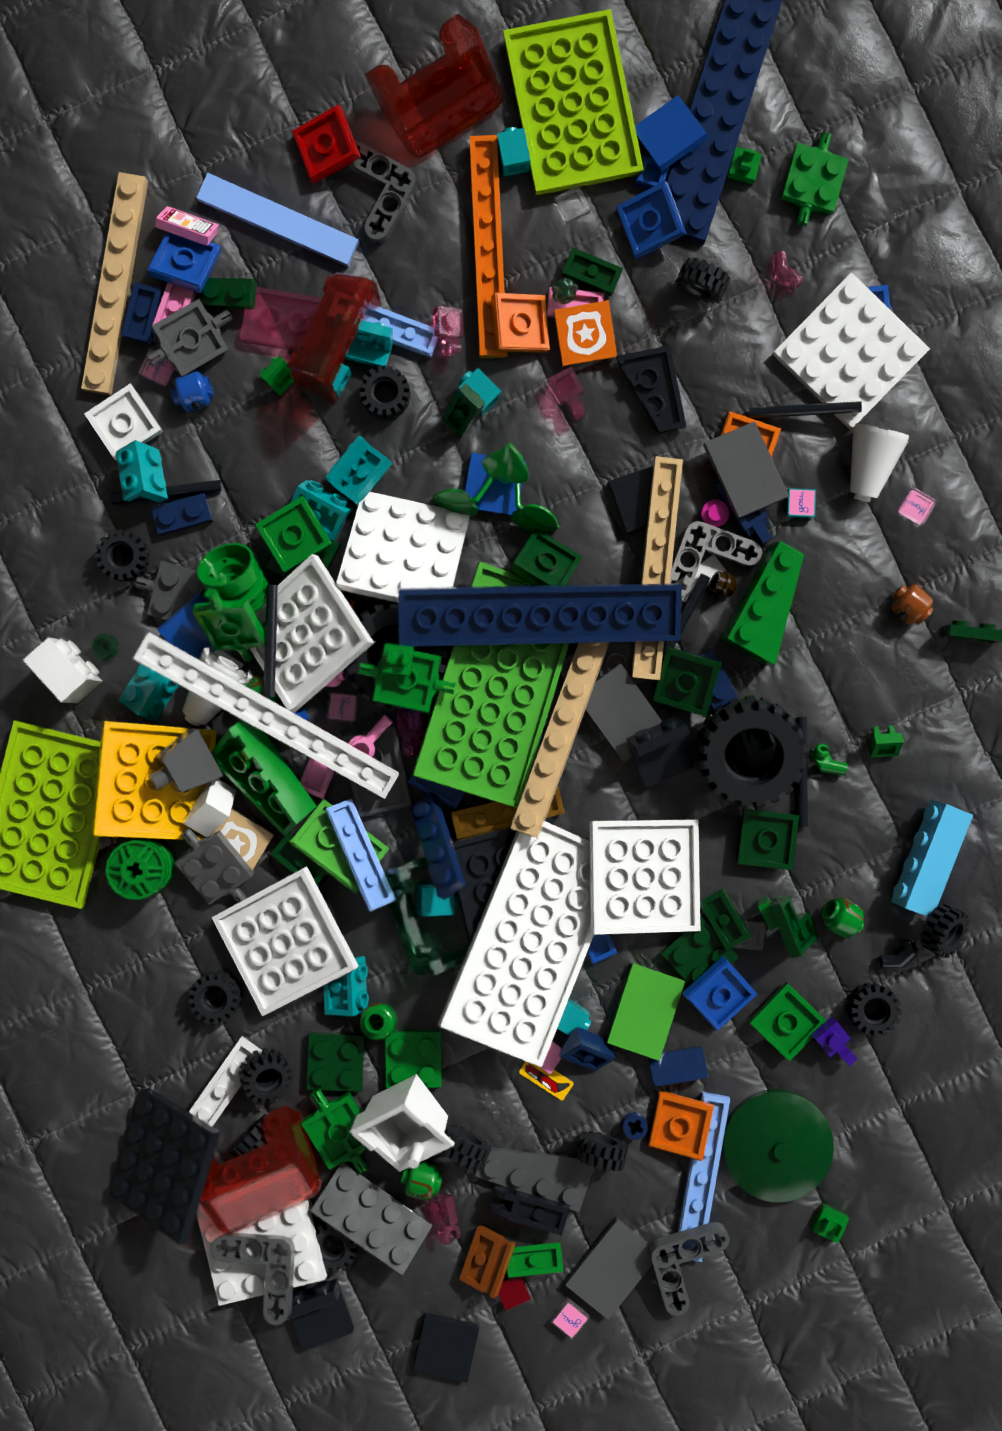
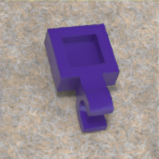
(833, 1040)

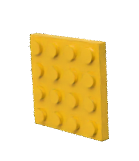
(124, 795)

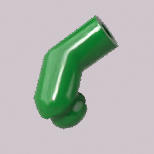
(825, 763)

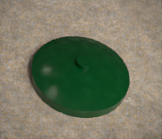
(777, 1145)

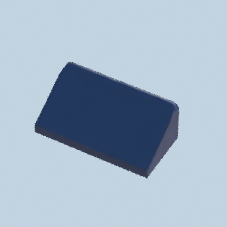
(587, 1050)
(678, 1066)

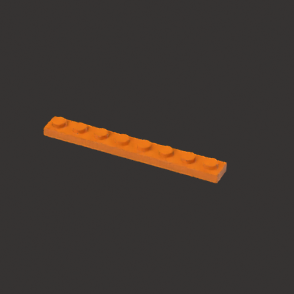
(486, 236)

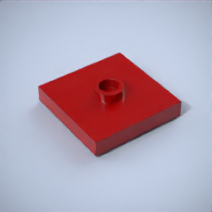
(326, 144)

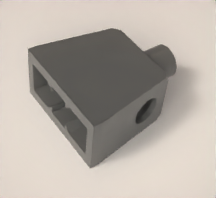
(185, 763)

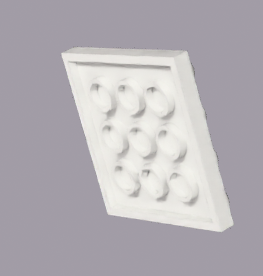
(851, 349)
(401, 546)
(314, 633)
(644, 876)
(285, 941)
(244, 1281)

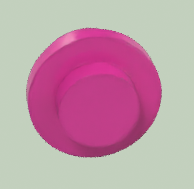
(715, 513)

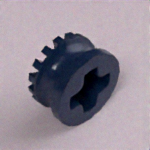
(636, 1134)

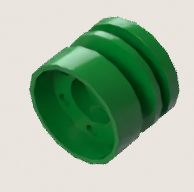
(233, 574)
(153, 858)

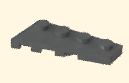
(539, 1174)

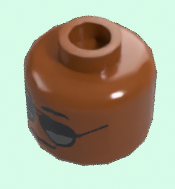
(911, 604)

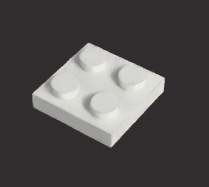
(123, 420)

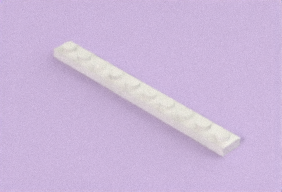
(265, 715)

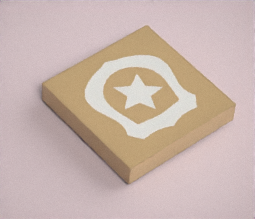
(246, 837)

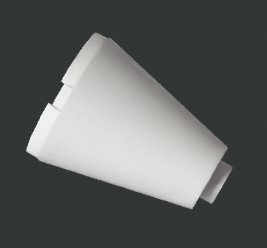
(873, 459)
(197, 708)

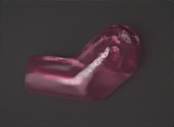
(783, 273)

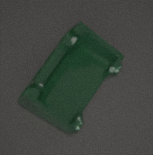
(428, 941)

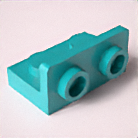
(328, 507)
(348, 992)

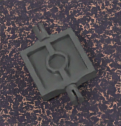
(189, 338)
(171, 589)
(214, 867)

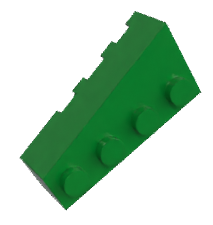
(765, 606)
(263, 776)

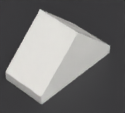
(211, 807)

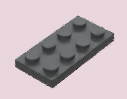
(371, 1218)

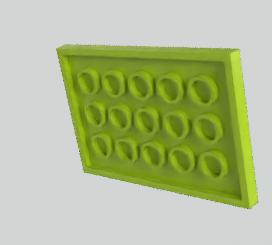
(573, 102)
(48, 814)

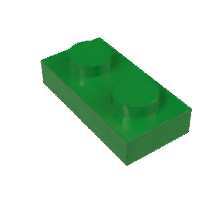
(535, 1260)

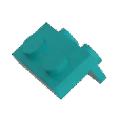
(371, 344)
(358, 470)
(141, 472)
(148, 693)

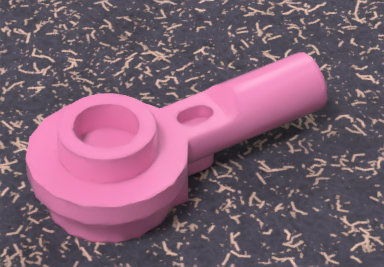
(366, 742)

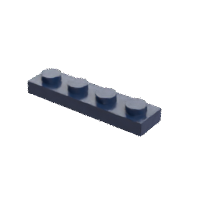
(437, 846)

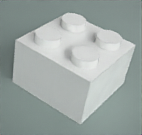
(63, 670)

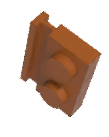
(487, 1261)

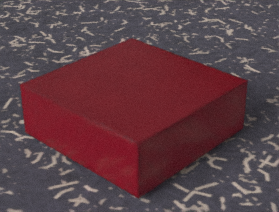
(513, 1292)

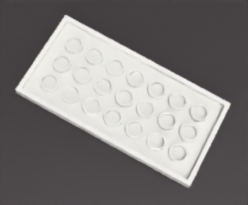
(526, 947)

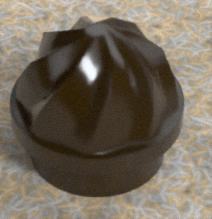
(722, 584)

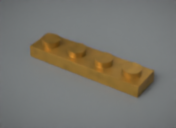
(493, 816)

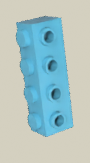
(931, 858)

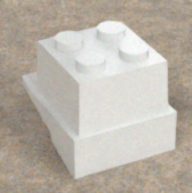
(403, 1124)

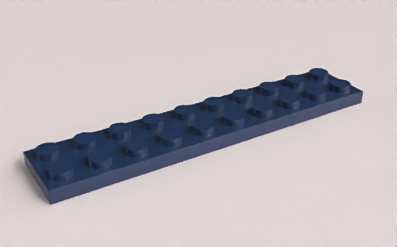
(721, 109)
(539, 614)

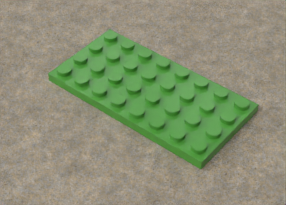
(495, 719)

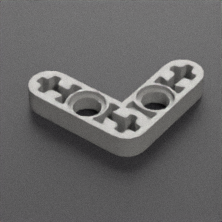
(708, 545)

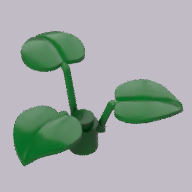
(508, 468)

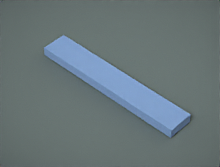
(277, 220)
(703, 1174)

